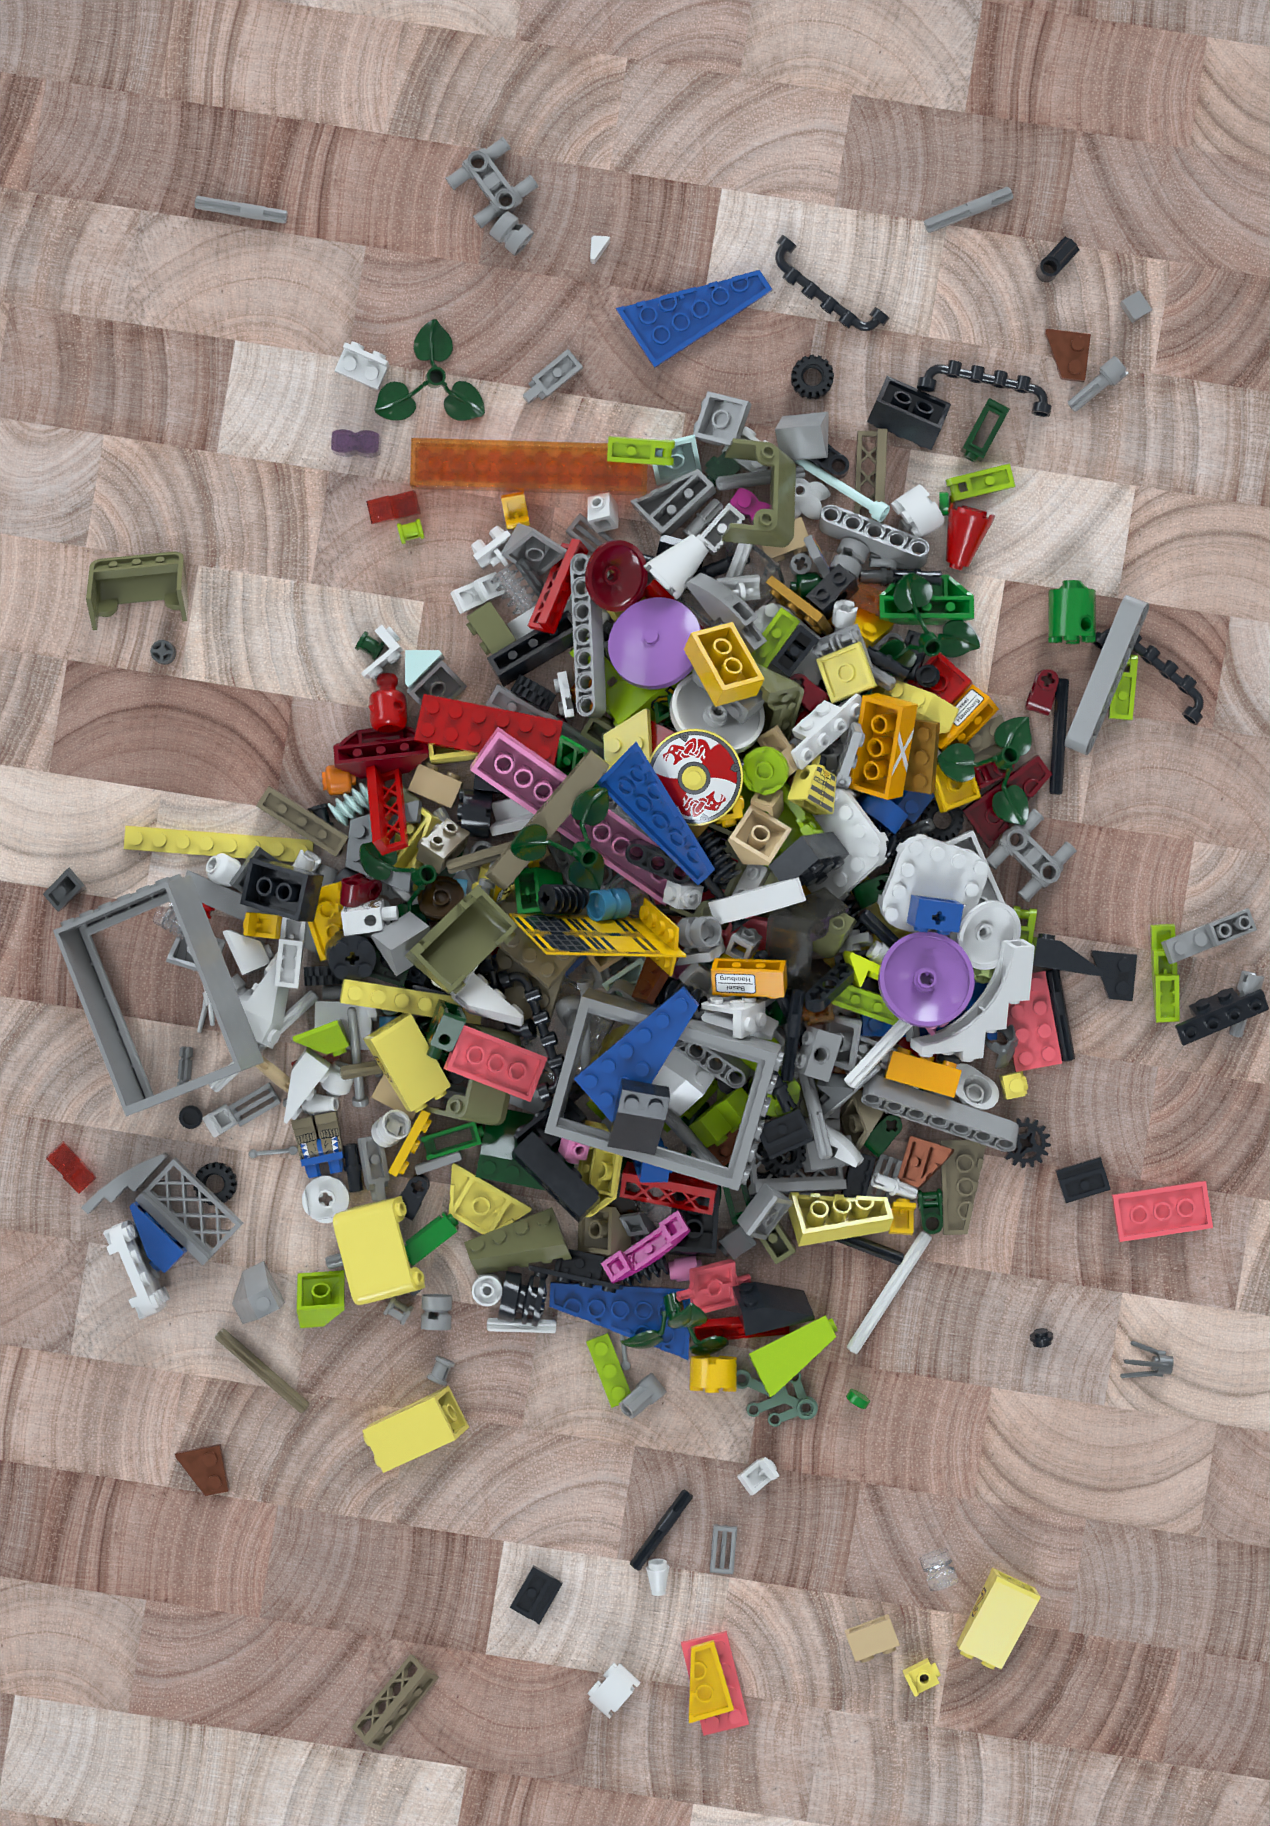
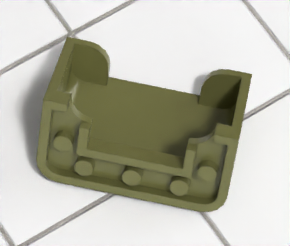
(781, 704)
(837, 934)
(462, 940)

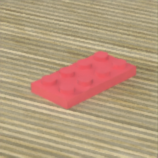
(1035, 1028)
(496, 1063)
(1162, 1211)
(738, 1716)

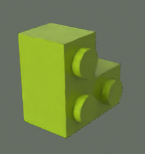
(720, 1118)

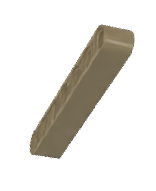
(551, 814)

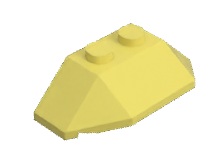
(929, 705)
(602, 1171)

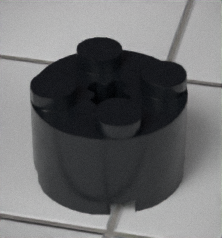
(475, 812)
(353, 968)

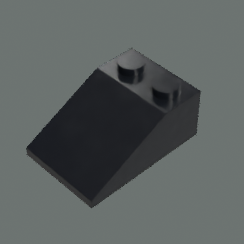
(1057, 955)
(639, 1116)
(703, 1235)
(770, 1307)

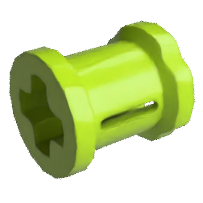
(410, 531)

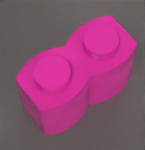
(747, 503)

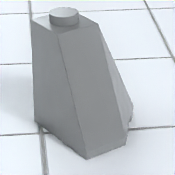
(256, 1294)

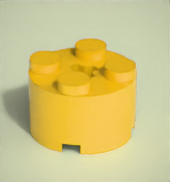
(713, 1373)

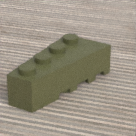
(519, 1244)

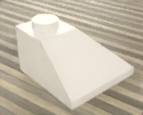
(248, 952)

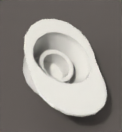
(976, 1089)

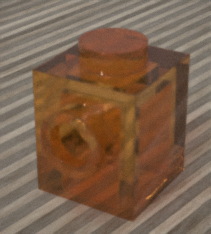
(867, 598)
(818, 1018)

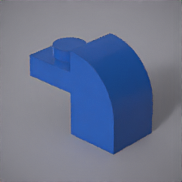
(883, 812)

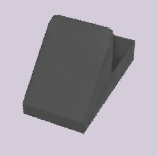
(64, 889)
(833, 1091)

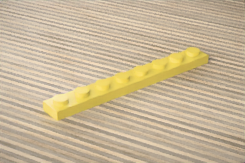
(212, 843)

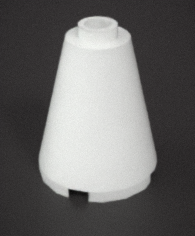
(678, 564)

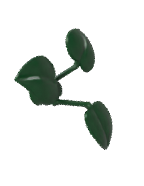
(431, 344)
(957, 636)
(1016, 740)
(380, 867)
(588, 867)
(679, 1318)

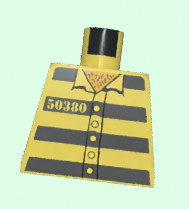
(814, 788)

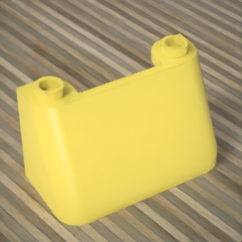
(375, 1251)

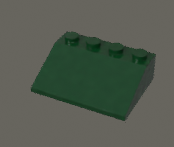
(496, 1152)

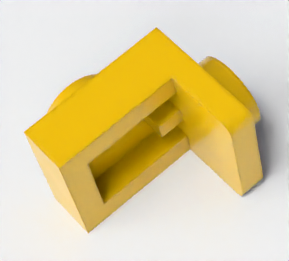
(515, 509)
(733, 815)
(262, 925)
(903, 1217)

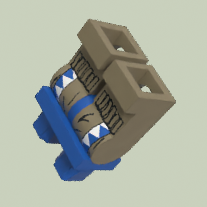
(323, 1149)

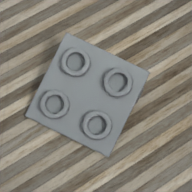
(840, 640)

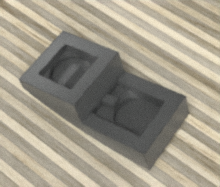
(637, 1225)

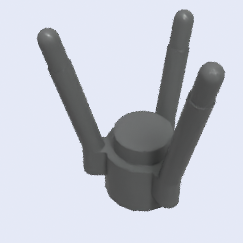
(1161, 1363)

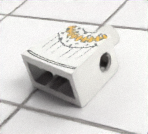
(367, 917)

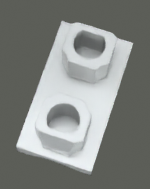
(491, 552)
(744, 586)

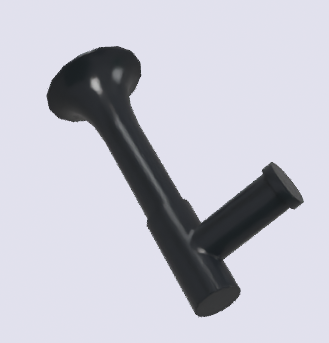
(718, 893)

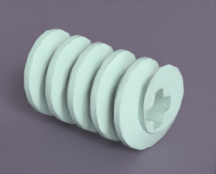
(351, 805)

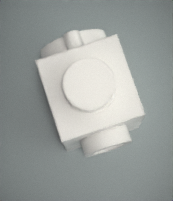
(603, 512)
(683, 895)

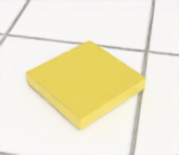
(846, 672)

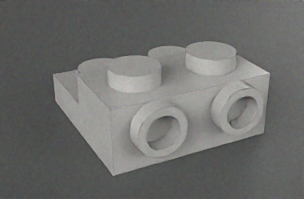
(721, 419)

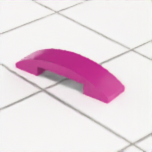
(647, 1250)

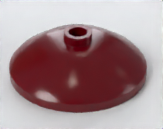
(626, 575)

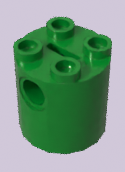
(1072, 613)

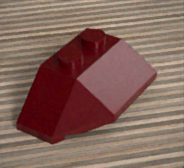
(381, 749)

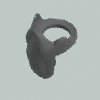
(1005, 1051)

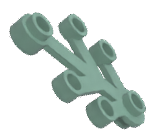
(780, 1398)

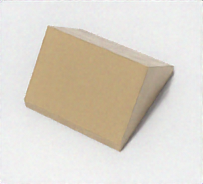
(758, 837)

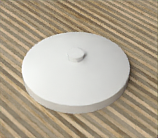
(694, 709)

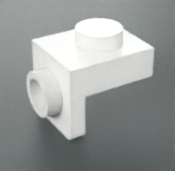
(758, 1475)

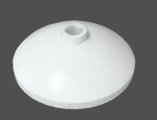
(997, 923)

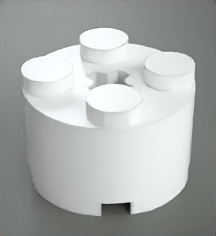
(918, 512)
(613, 1690)

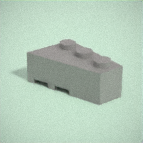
(674, 503)

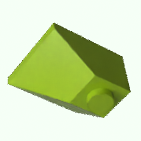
(326, 1038)
(320, 1297)

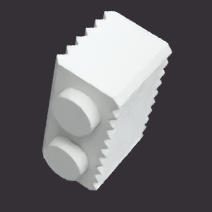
(717, 528)

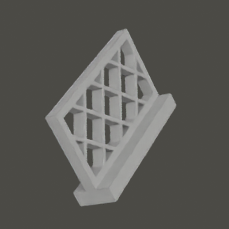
(798, 1184)
(180, 1228)

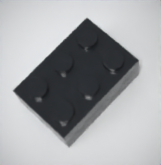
(810, 859)
(281, 889)

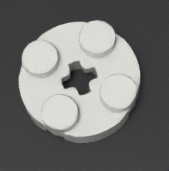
(315, 1189)

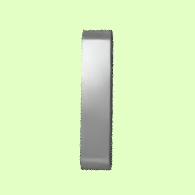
(884, 535)

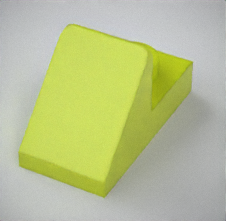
(861, 967)

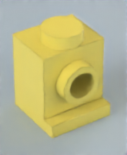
(1013, 1085)
(914, 1672)

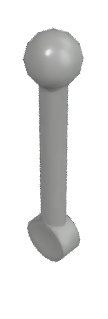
(292, 1150)
(625, 1364)

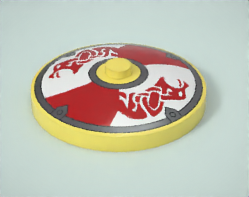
(699, 774)

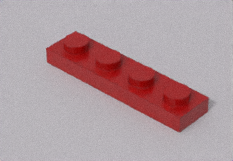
(731, 1329)

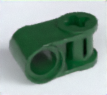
(868, 891)
(881, 1137)
(930, 1209)

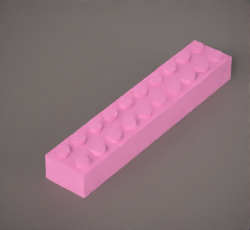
(532, 781)

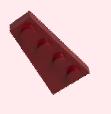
(980, 814)

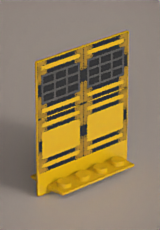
(645, 936)

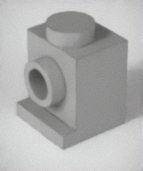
(746, 938)

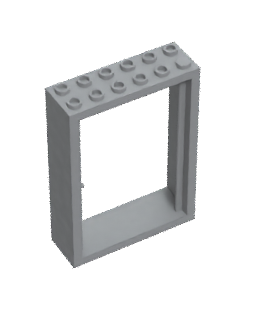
(103, 1009)
(697, 1032)

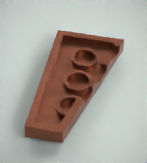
(652, 976)

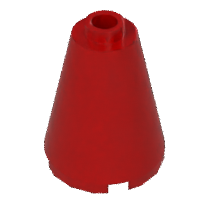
(965, 534)

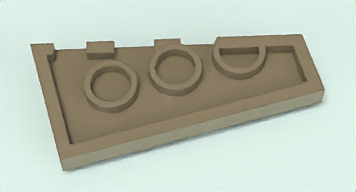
(960, 1184)

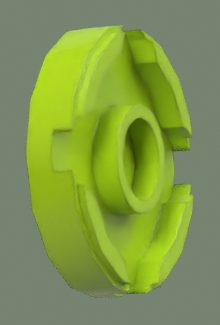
(765, 770)

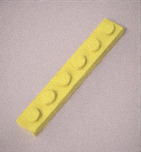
(396, 999)

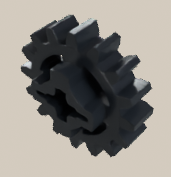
(1030, 1131)

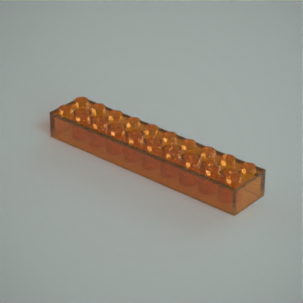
(522, 467)

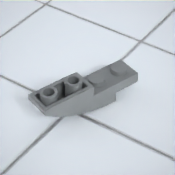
(725, 604)
(1208, 935)

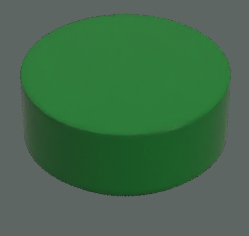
(944, 503)
(857, 1399)

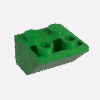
(528, 885)

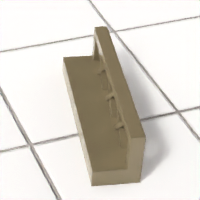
(880, 465)
(302, 821)
(397, 1707)

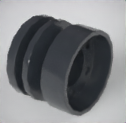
(522, 1298)

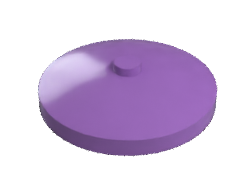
(650, 643)
(926, 979)

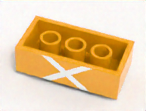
(886, 746)

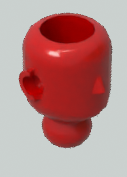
(387, 705)

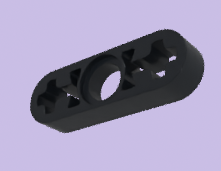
(825, 995)

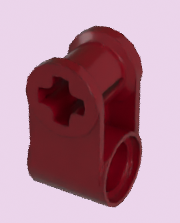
(812, 694)
(1040, 696)
(990, 774)
(359, 890)

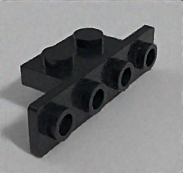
(1220, 1012)
(540, 1119)
(582, 1267)

